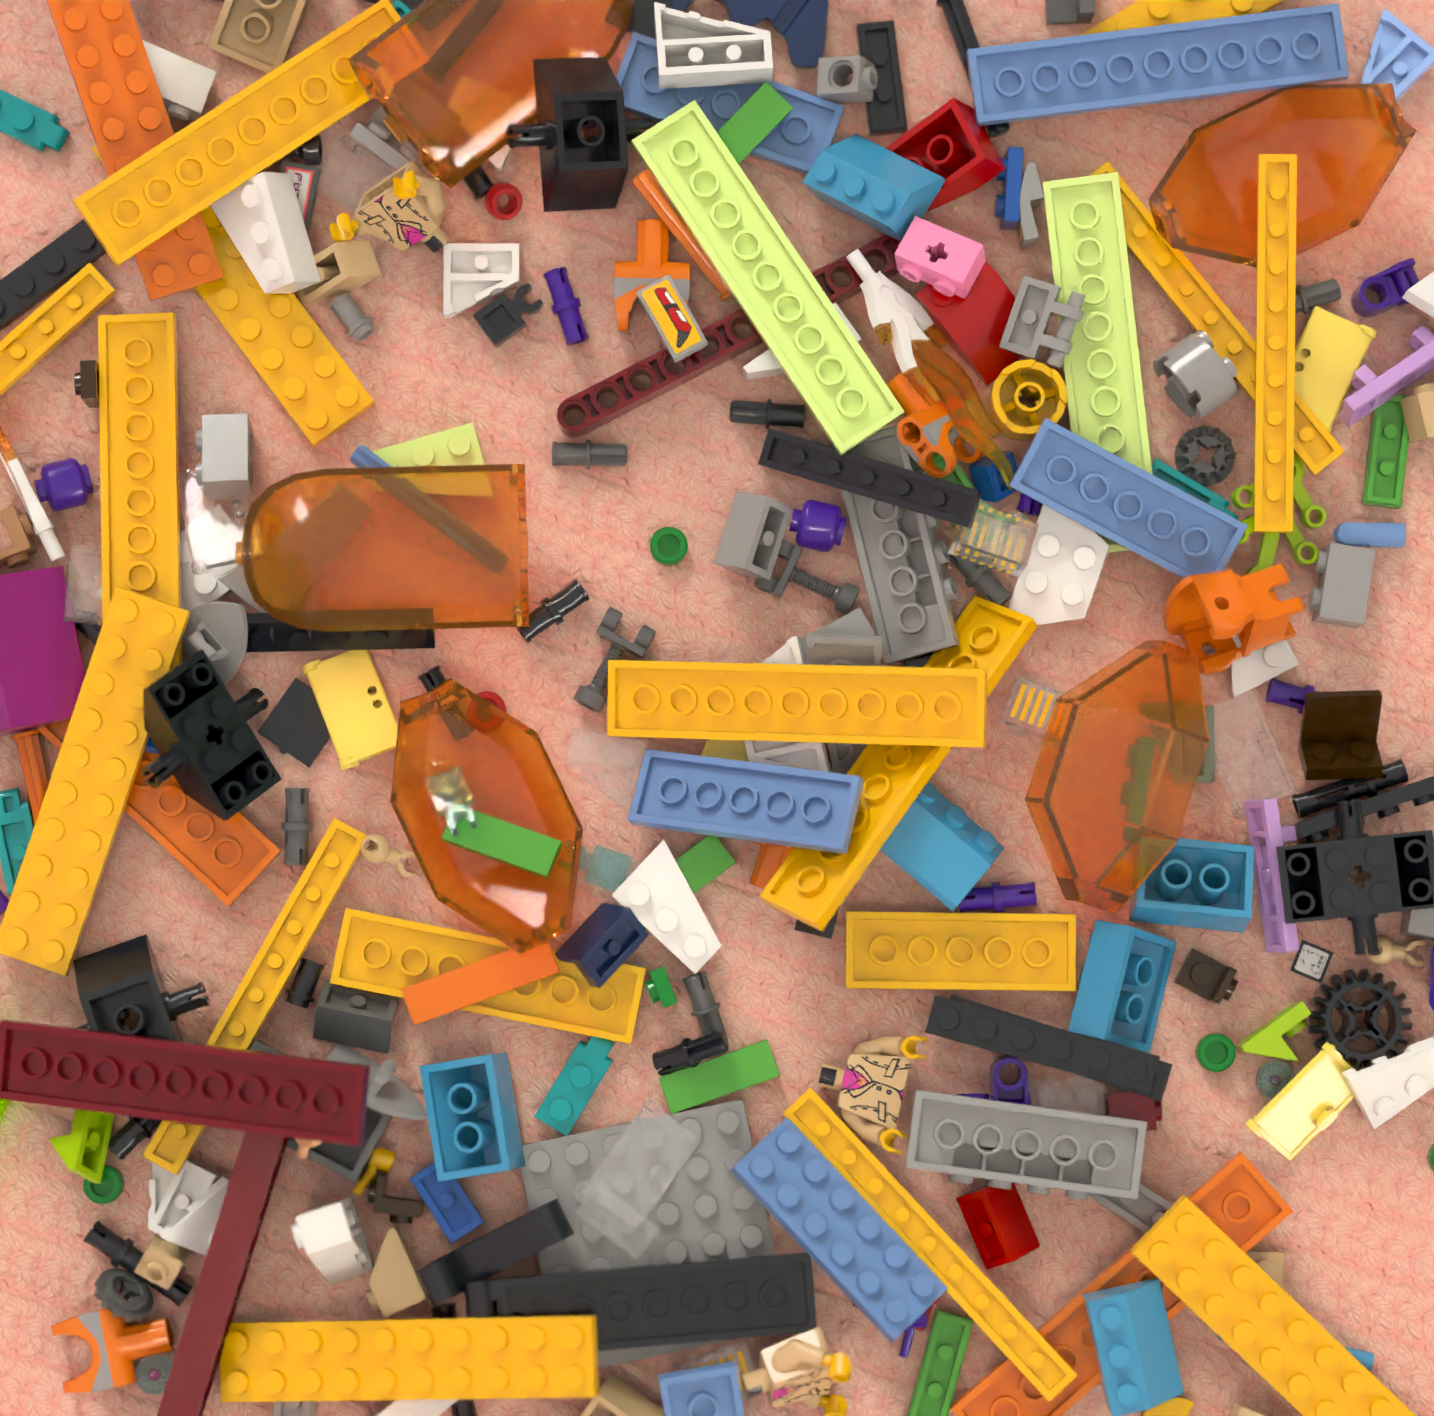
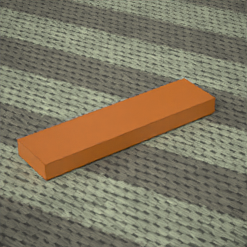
(478, 982)

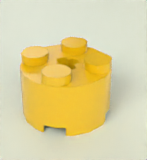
(1034, 381)

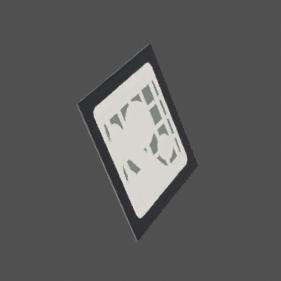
(1311, 961)

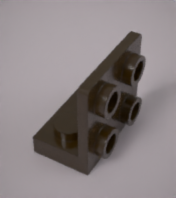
(1340, 735)

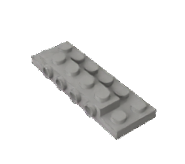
(902, 564)
(1025, 1146)

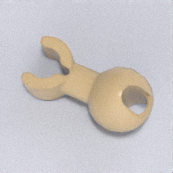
(380, 850)
(1394, 951)

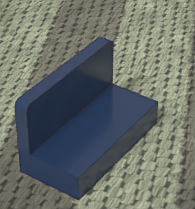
(603, 942)

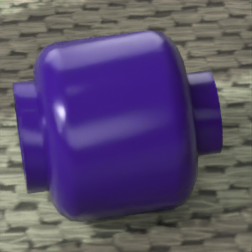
(64, 484)
(818, 525)

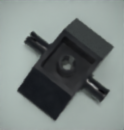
(571, 99)
(206, 738)
(1317, 882)
(127, 980)

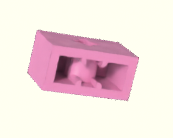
(923, 255)

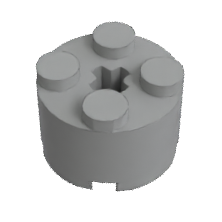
(1196, 375)

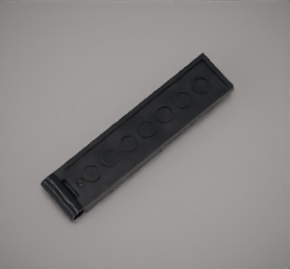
(664, 1301)

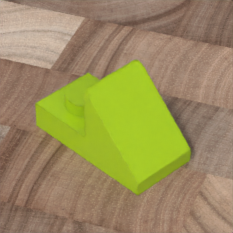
(1268, 1040)
(87, 1145)

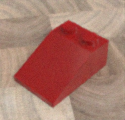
(952, 147)
(975, 323)

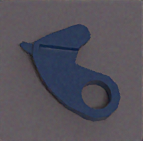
(798, 21)

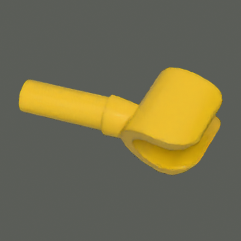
(382, 1160)

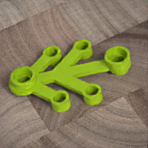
(1295, 539)

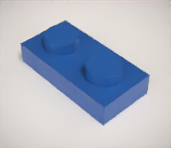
(1008, 204)
(447, 1203)

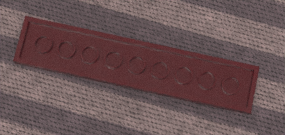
(184, 1082)

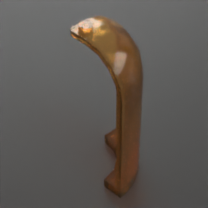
(466, 70)
(391, 548)

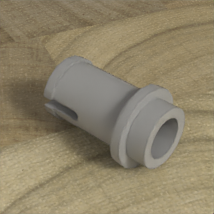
(352, 317)

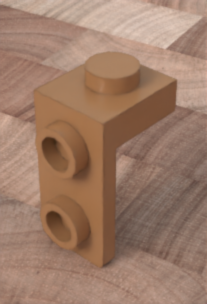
(20, 530)

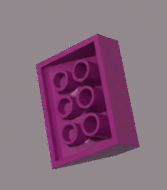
(38, 651)

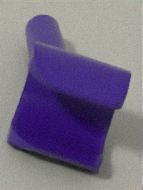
(920, 1322)

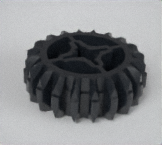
(1382, 995)

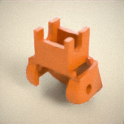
(1219, 605)

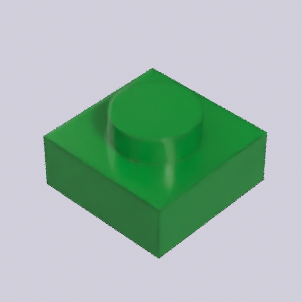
(660, 988)

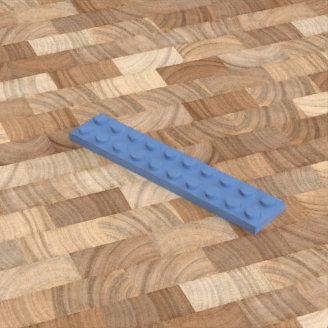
(1157, 64)

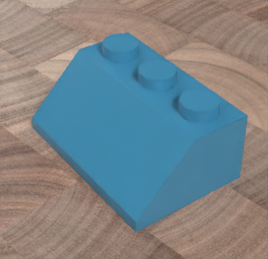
(873, 184)
(941, 847)
(1198, 887)
(1122, 985)
(472, 1116)
(1133, 1346)

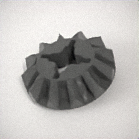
(1203, 473)
(130, 1287)

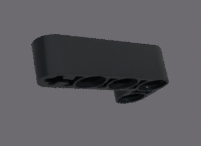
(494, 1251)

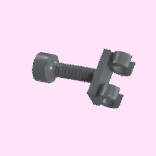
(842, 596)
(592, 694)

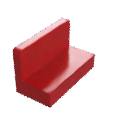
(998, 1224)

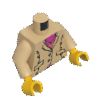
(399, 211)
(873, 1087)
(800, 1372)

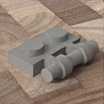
(1031, 317)

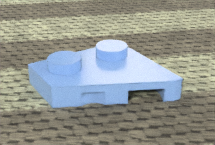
(1397, 56)

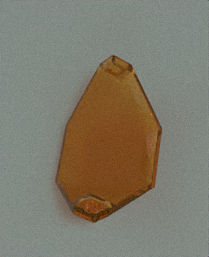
(1344, 150)
(1119, 772)
(508, 781)

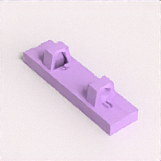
(1375, 390)
(1266, 835)

